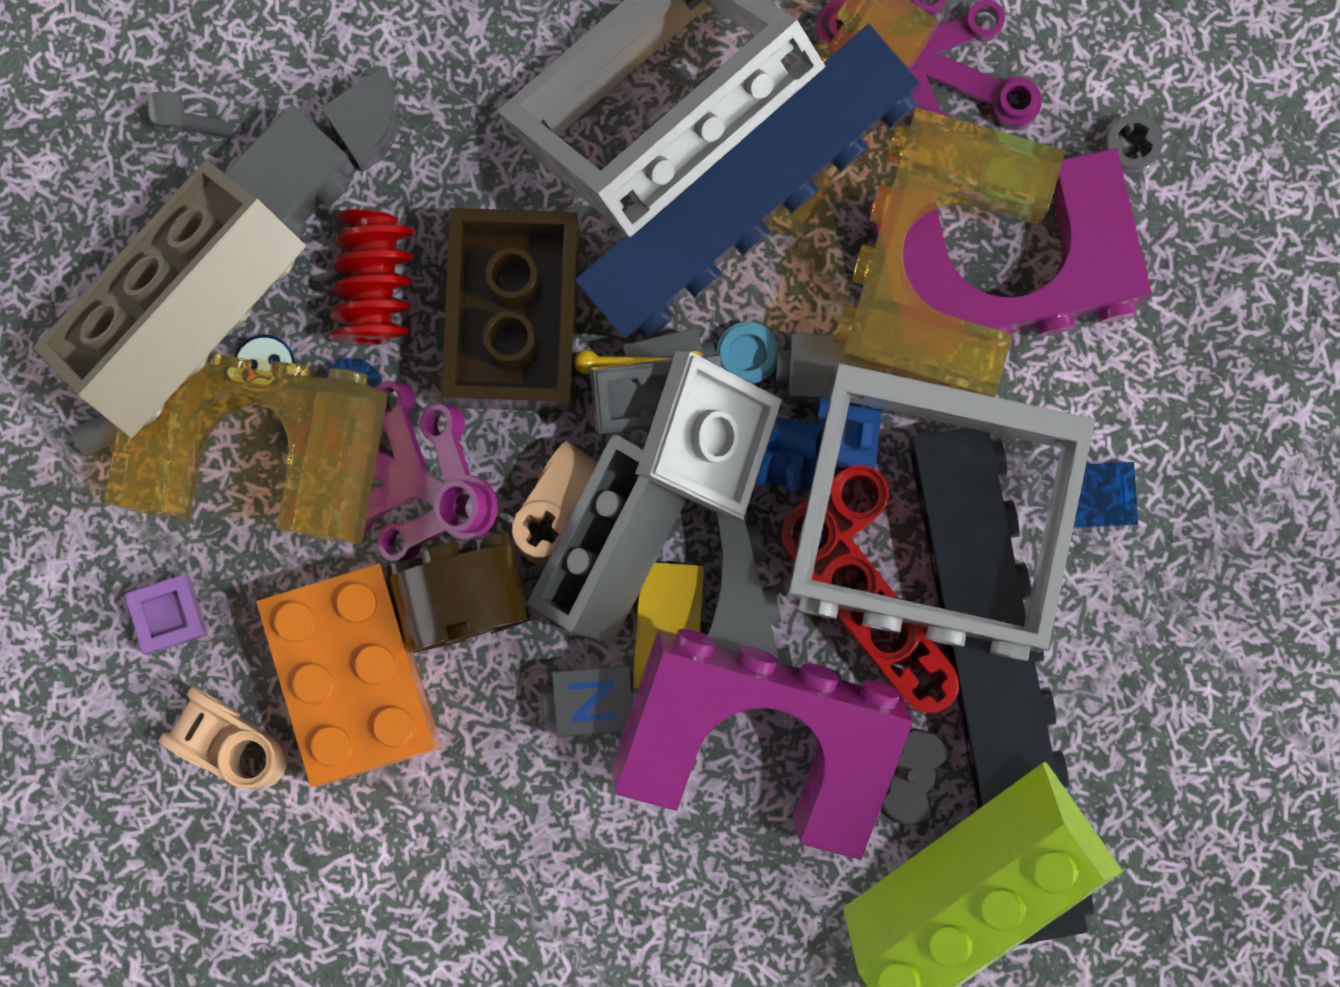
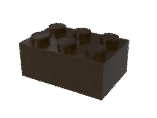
(511, 310)

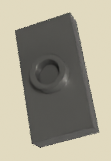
(629, 394)

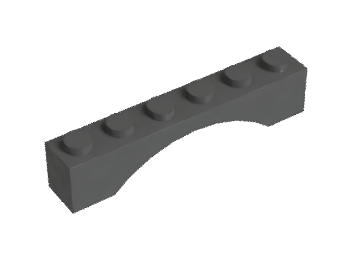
(743, 607)

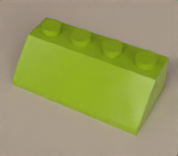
(979, 888)

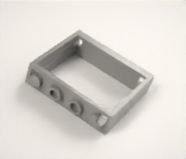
(685, 138)
(967, 410)

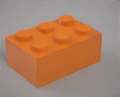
(348, 676)

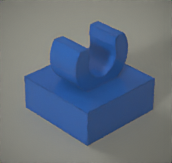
(859, 436)
(790, 454)

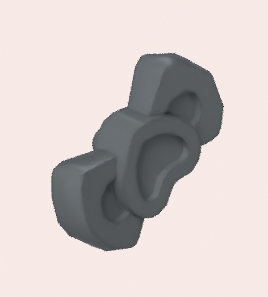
(908, 790)

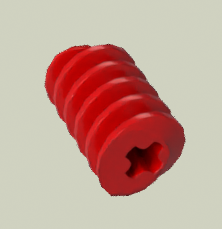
(369, 278)

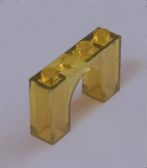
(938, 167)
(329, 429)

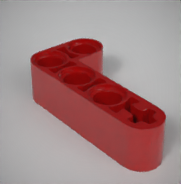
(842, 552)

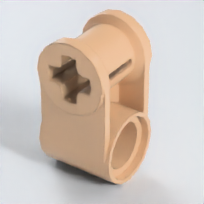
(552, 500)
(214, 738)

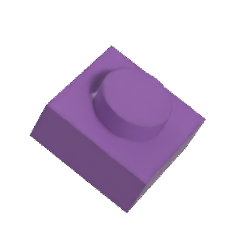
(166, 614)

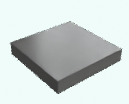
(708, 435)

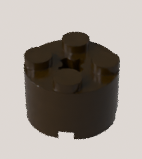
(458, 593)

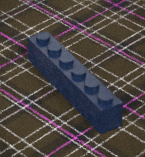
(752, 184)

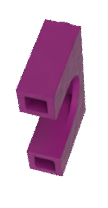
(1098, 268)
(698, 684)

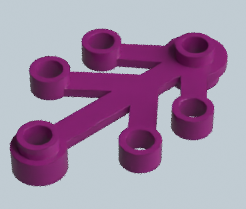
(952, 73)
(409, 479)

